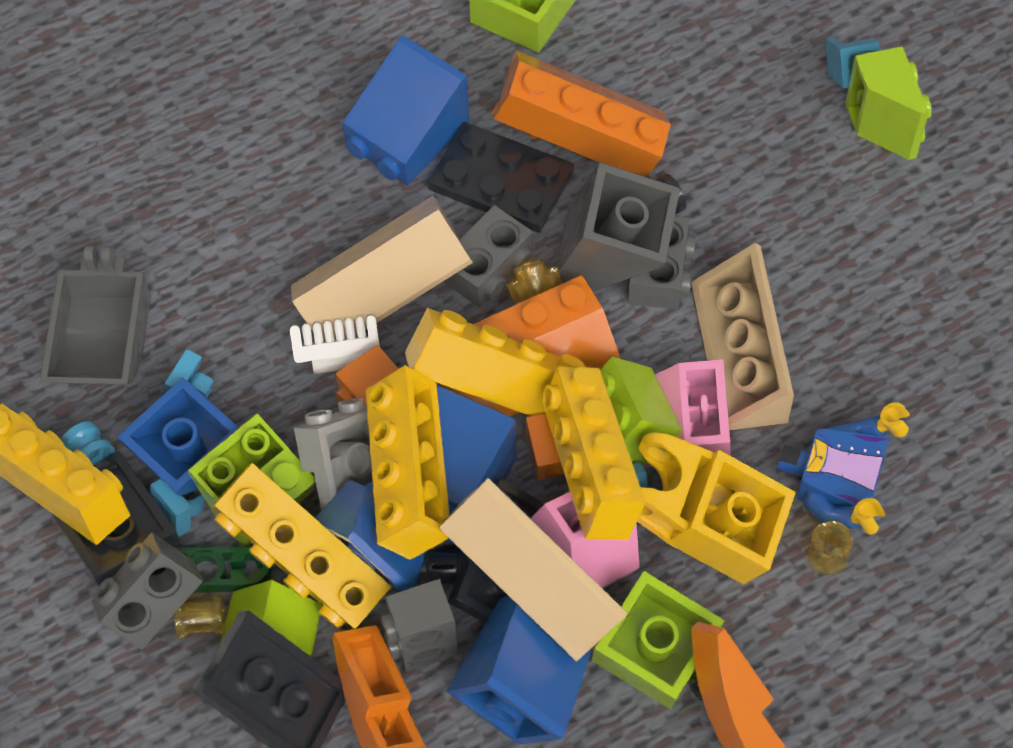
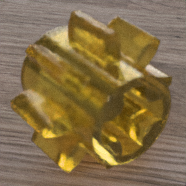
(533, 279)

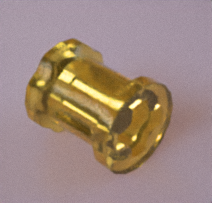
(832, 534)
(200, 617)

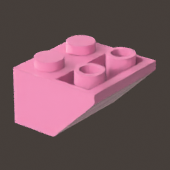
(698, 402)
(600, 559)

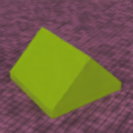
(280, 609)

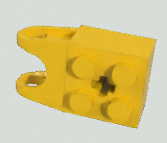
(714, 507)

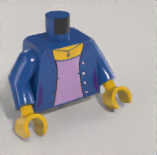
(845, 468)

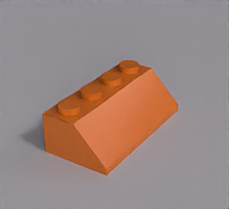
(582, 116)
(562, 322)

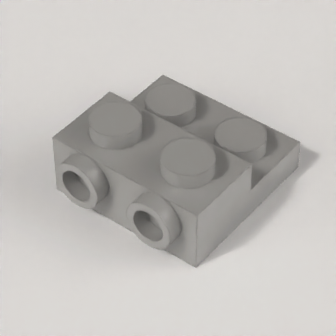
(336, 447)

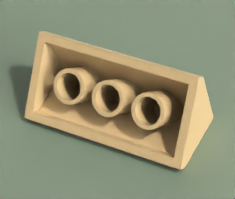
(383, 269)
(743, 331)
(532, 569)

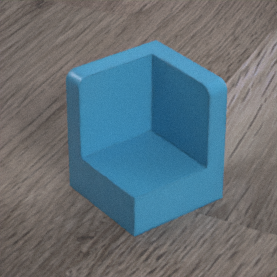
(841, 57)

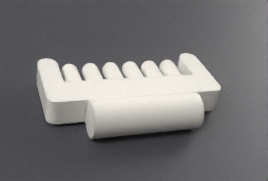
(337, 353)

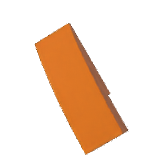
(374, 690)
(731, 691)

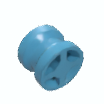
(87, 439)

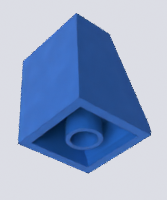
(407, 112)
(475, 445)
(519, 677)

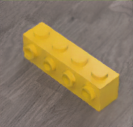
(483, 361)
(593, 453)
(407, 462)
(59, 478)
(299, 546)

